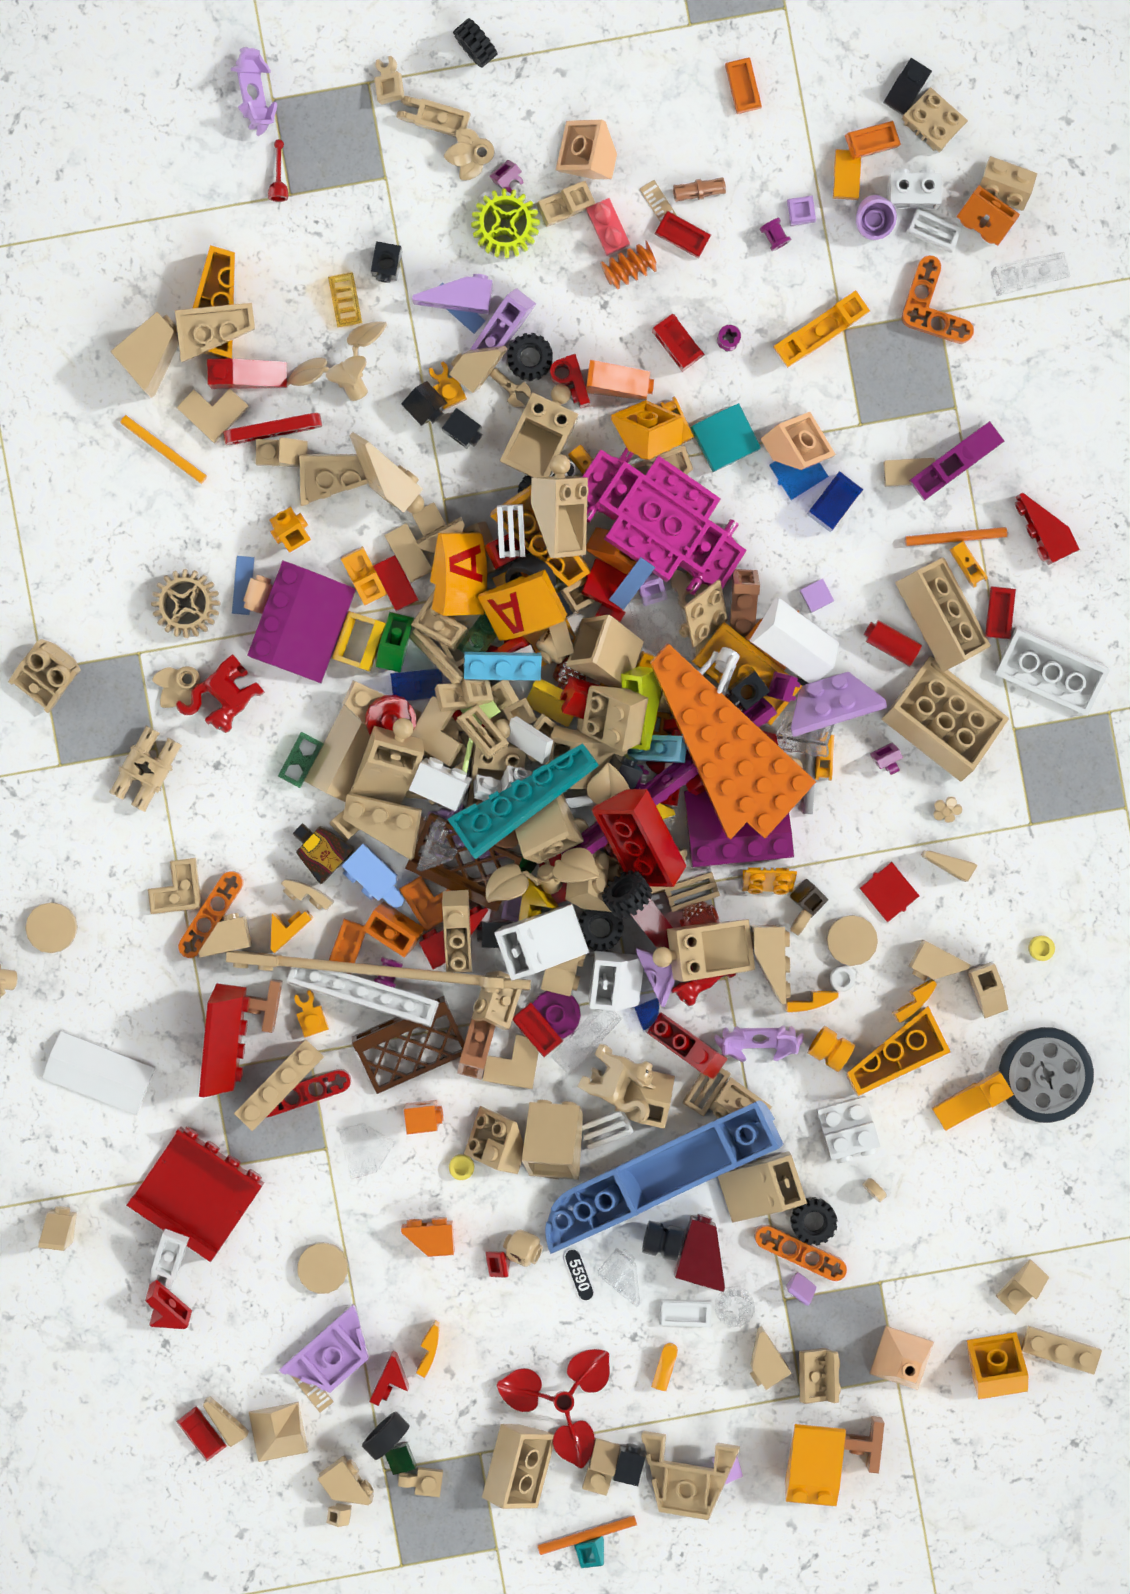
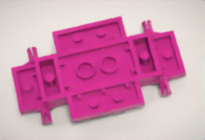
(662, 519)

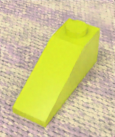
(645, 683)

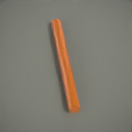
(956, 536)
(587, 1535)

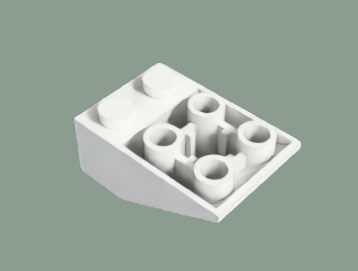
(541, 942)

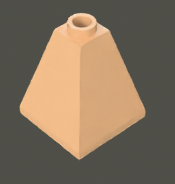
(901, 1357)

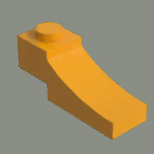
(972, 1100)

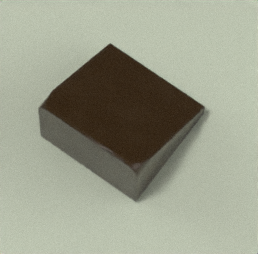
(808, 897)

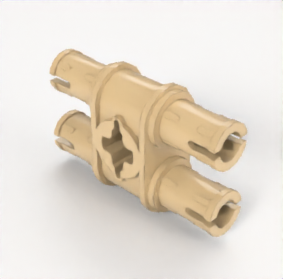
(159, 766)

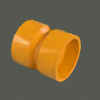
(833, 1050)

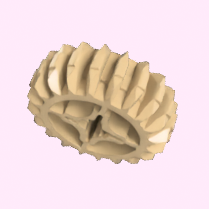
(192, 594)

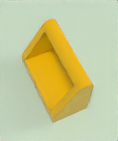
(372, 645)

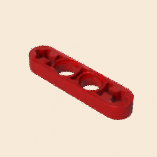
(272, 428)
(307, 1098)

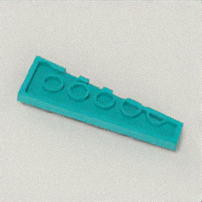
(495, 818)

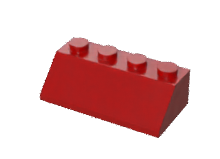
(640, 837)
(223, 1040)

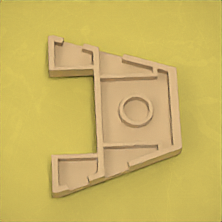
(685, 1487)

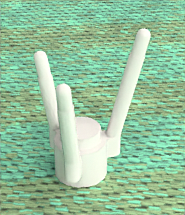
(725, 663)

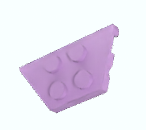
(833, 702)
(331, 1354)

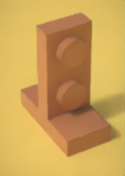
(744, 600)
(268, 1005)
(476, 1049)
(872, 1444)

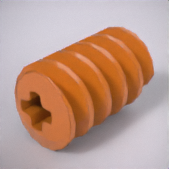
(629, 266)

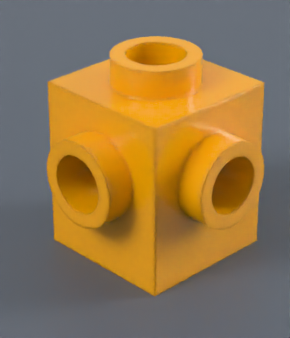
(289, 529)

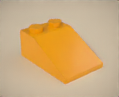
(815, 1465)

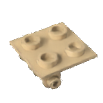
(934, 120)
(704, 614)

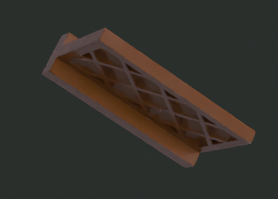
(454, 879)
(395, 1028)

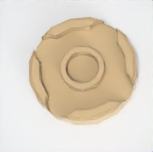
(51, 927)
(852, 940)
(322, 1268)

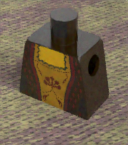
(321, 851)

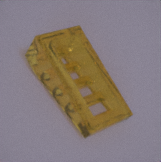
(340, 278)

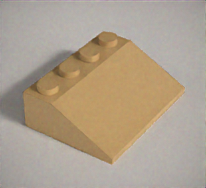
(945, 719)

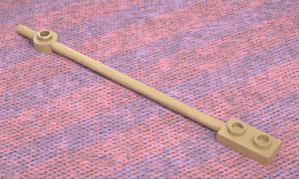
(267, 961)

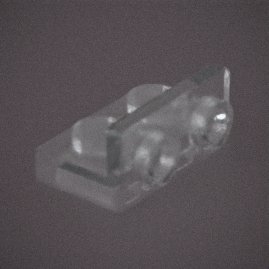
(812, 743)

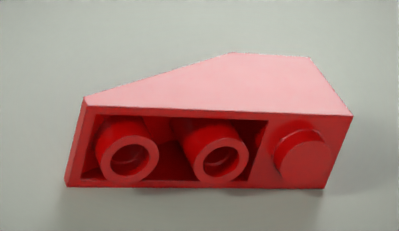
(1051, 534)
(433, 942)
(687, 1046)

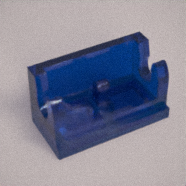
(416, 684)

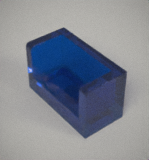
(834, 501)

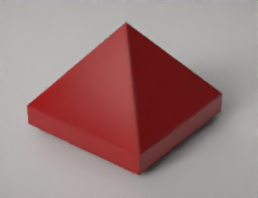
(497, 1264)

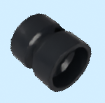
(662, 1240)

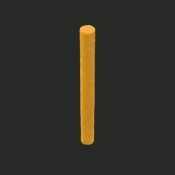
(163, 449)

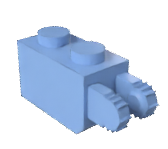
(373, 875)

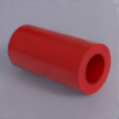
(892, 642)

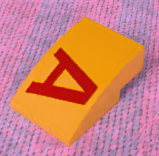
(459, 574)
(523, 606)

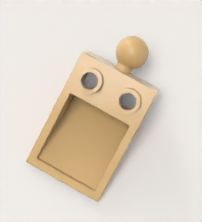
(539, 435)
(391, 482)
(561, 509)
(567, 739)
(389, 763)
(497, 764)
(712, 950)

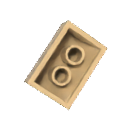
(518, 1467)

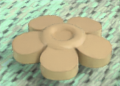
(947, 810)

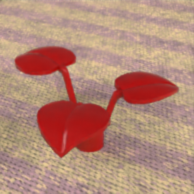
(591, 1372)

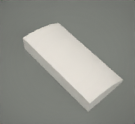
(1052, 671)

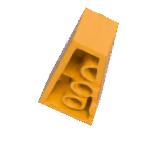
(217, 289)
(565, 568)
(904, 1051)

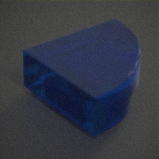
(647, 1012)

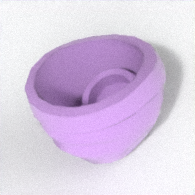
(876, 217)

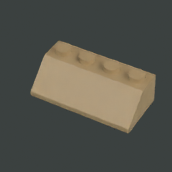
(943, 614)

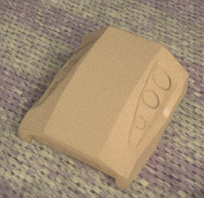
(45, 673)

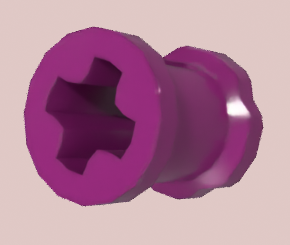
(775, 234)
(733, 331)
(388, 981)

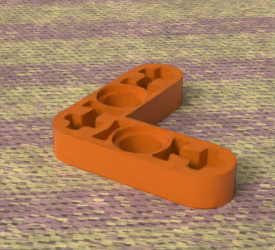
(922, 306)

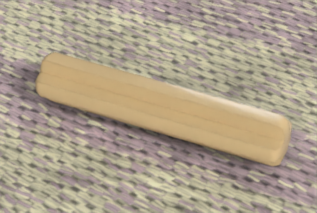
(437, 656)

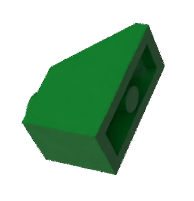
(394, 642)

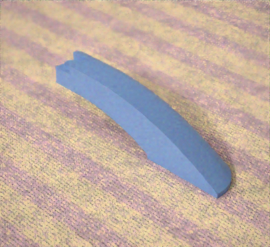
(661, 1174)

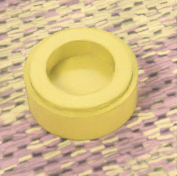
(1041, 948)
(461, 1167)

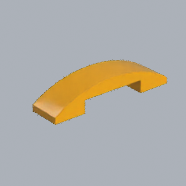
(821, 329)

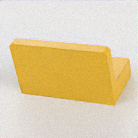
(546, 700)

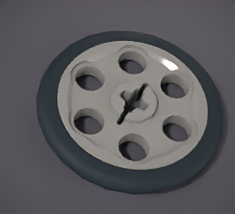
(1067, 1048)

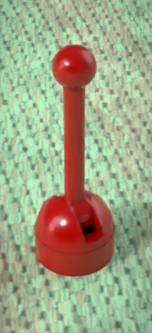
(278, 190)

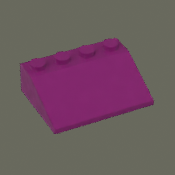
(301, 622)
(711, 846)

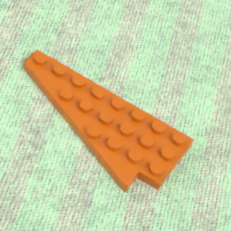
(736, 761)

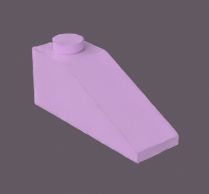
(464, 294)
(505, 321)

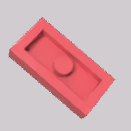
(608, 226)

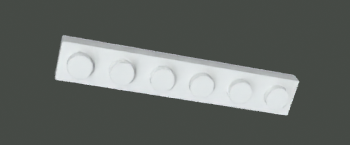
(366, 994)

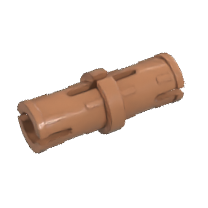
(699, 189)

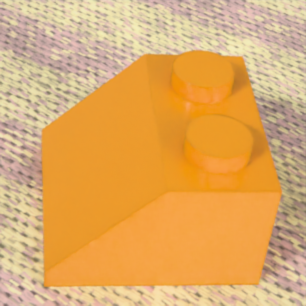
(648, 429)
(997, 1365)

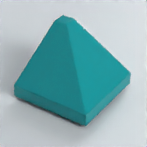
(591, 1553)

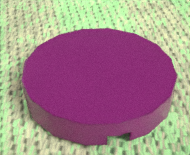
(560, 1012)

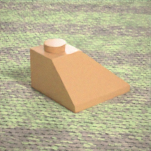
(587, 150)
(798, 442)

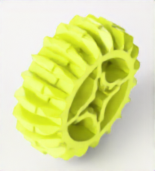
(513, 216)

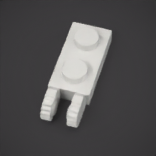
(168, 1257)

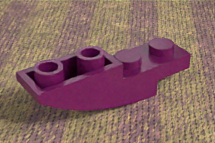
(956, 461)

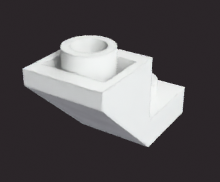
(486, 786)

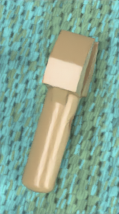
(511, 388)

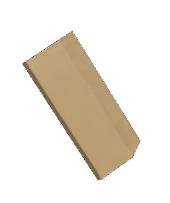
(340, 756)

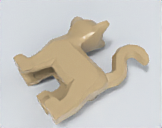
(616, 1079)

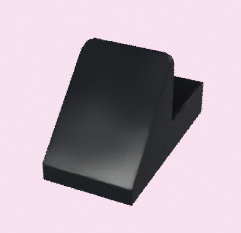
(907, 86)

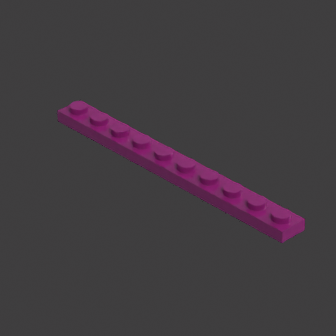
(672, 778)

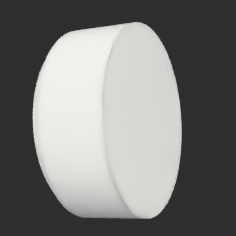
(842, 978)

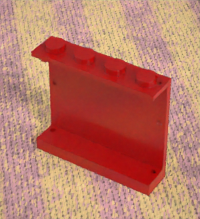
(196, 1192)

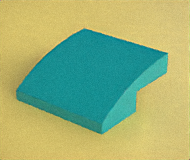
(725, 437)

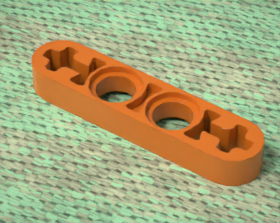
(208, 912)
(802, 1249)

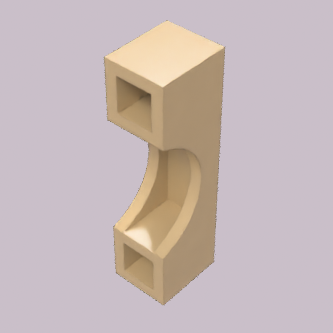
(279, 1085)

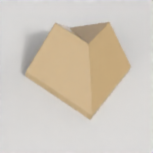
(278, 1431)

